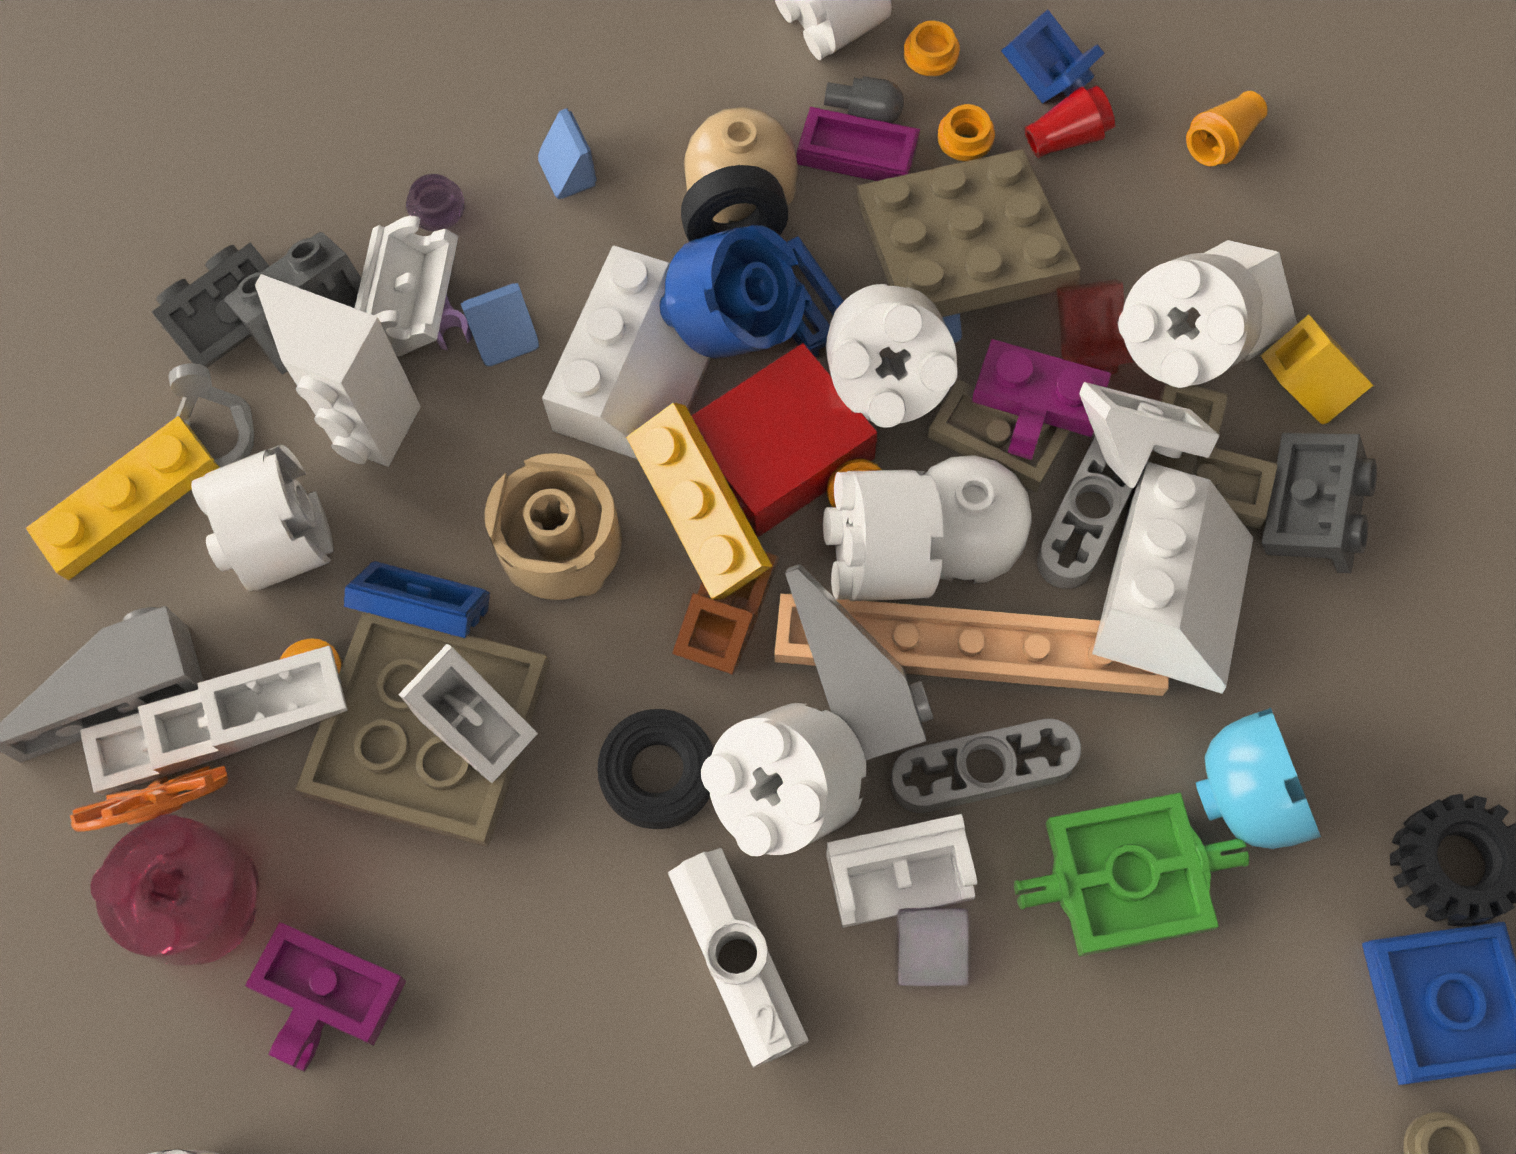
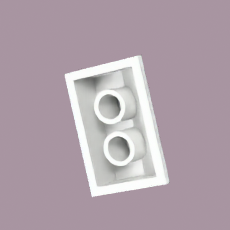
(621, 358)
(341, 370)
(1176, 581)

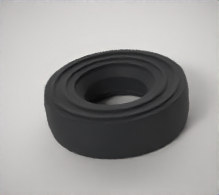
(731, 187)
(627, 741)

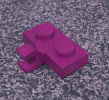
(1036, 390)
(322, 989)

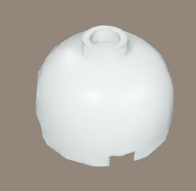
(983, 518)

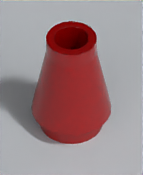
(1073, 122)

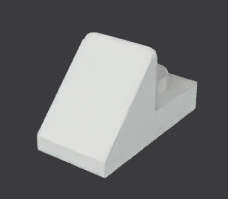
(1134, 426)

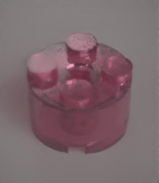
(140, 885)

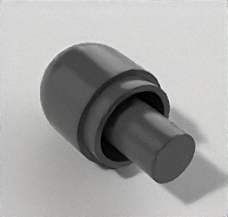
(867, 98)

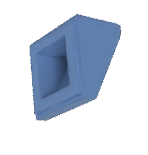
(566, 157)
(500, 324)

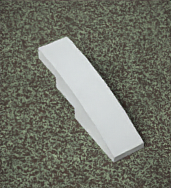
(214, 720)

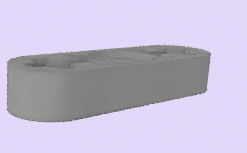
(1087, 479)
(1026, 735)

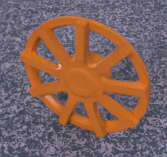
(148, 803)

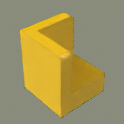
(1316, 370)

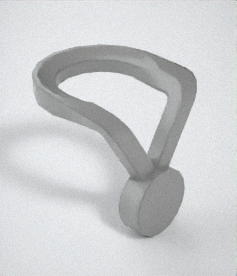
(195, 381)

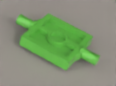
(1131, 874)

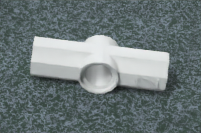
(755, 997)

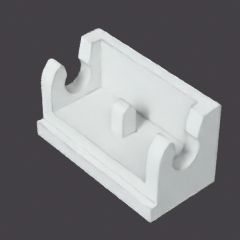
(407, 282)
(901, 869)

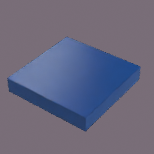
(1446, 1001)

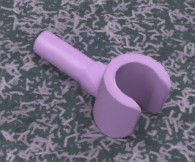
(450, 319)

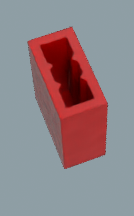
(783, 437)

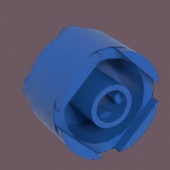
(733, 292)

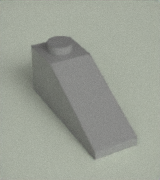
(858, 673)
(105, 680)

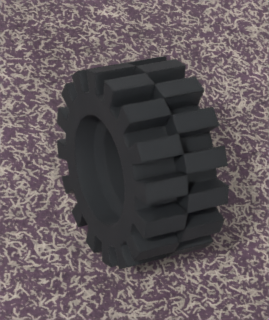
(1427, 880)

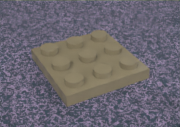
(969, 233)
(387, 760)

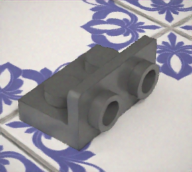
(310, 264)
(197, 312)
(1320, 498)

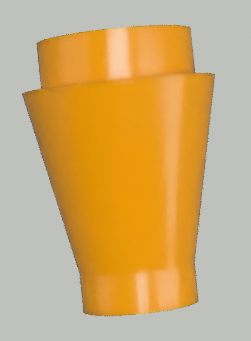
(1222, 131)

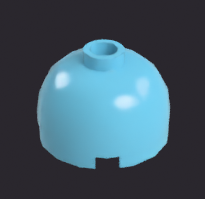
(1256, 785)

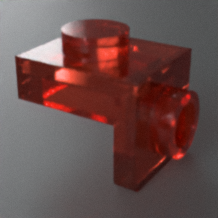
(1090, 325)

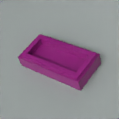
(856, 145)

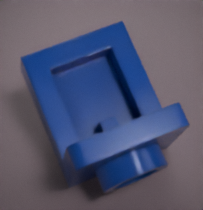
(1050, 59)

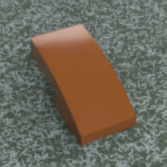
(719, 629)

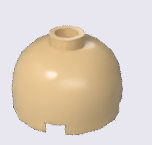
(741, 138)

